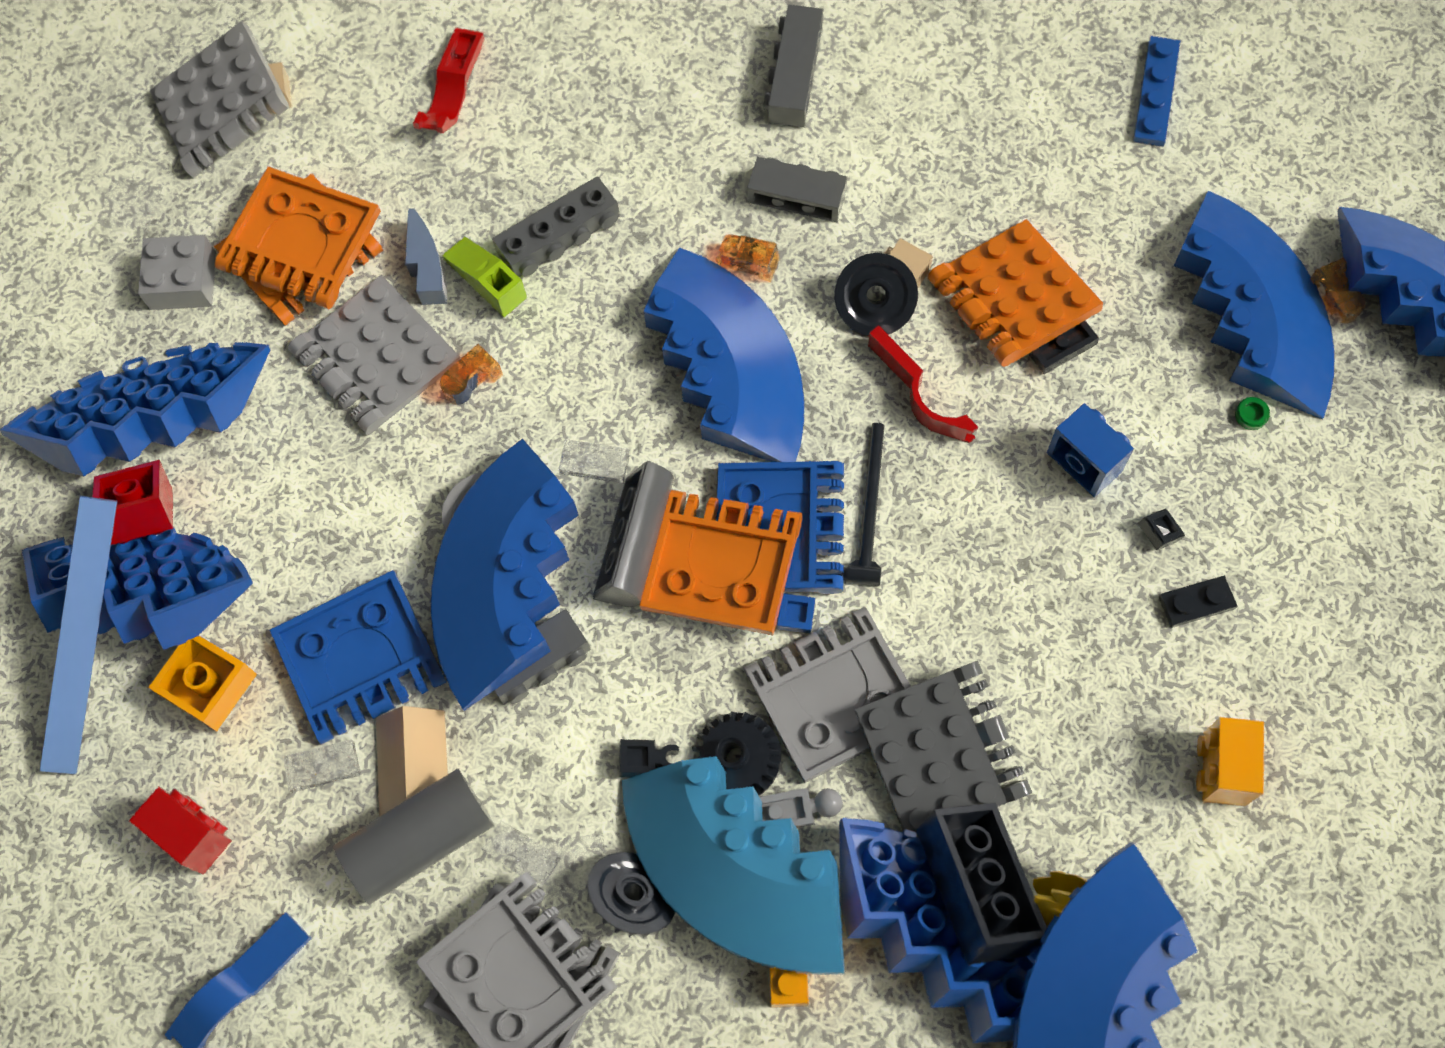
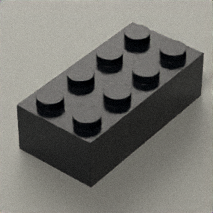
(982, 883)

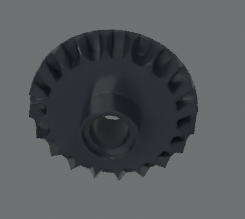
(876, 270)
(758, 744)
(627, 896)

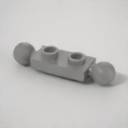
(799, 806)

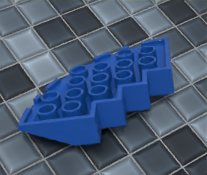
(1402, 268)
(1265, 305)
(733, 358)
(140, 406)
(493, 572)
(151, 585)
(894, 897)
(1106, 962)

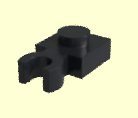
(640, 756)

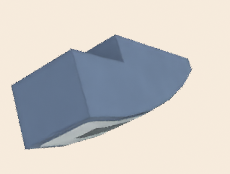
(424, 261)

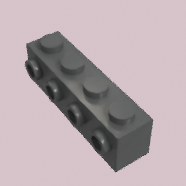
(795, 65)
(557, 227)

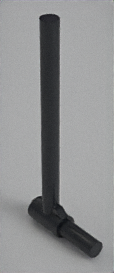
(865, 570)

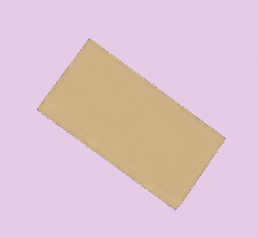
(409, 753)

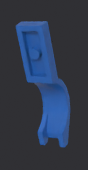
(238, 982)

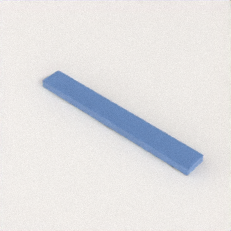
(78, 635)

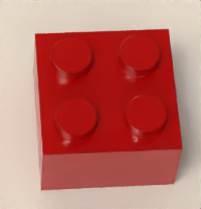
(142, 500)
(182, 829)

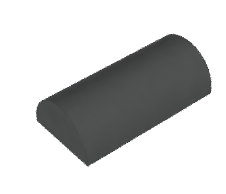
(634, 536)
(412, 836)

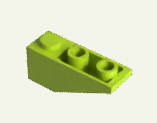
(487, 275)

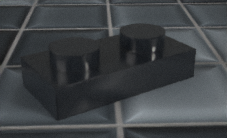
(1064, 347)
(1197, 601)

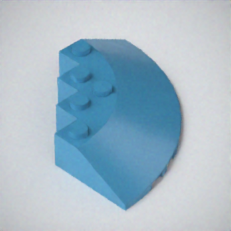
(732, 871)

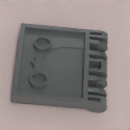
(934, 750)

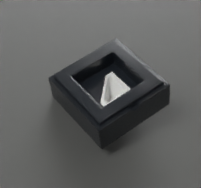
(1161, 529)

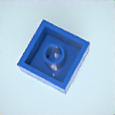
(1090, 449)

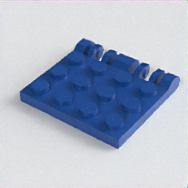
(795, 488)
(353, 651)

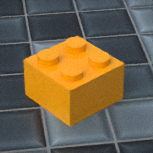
(203, 681)
(1231, 761)

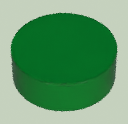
(1252, 413)

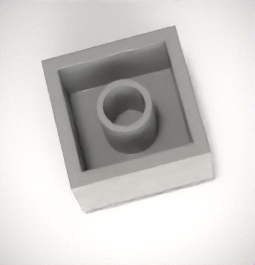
(177, 272)

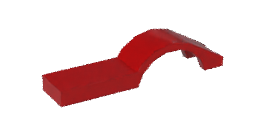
(452, 81)
(911, 374)

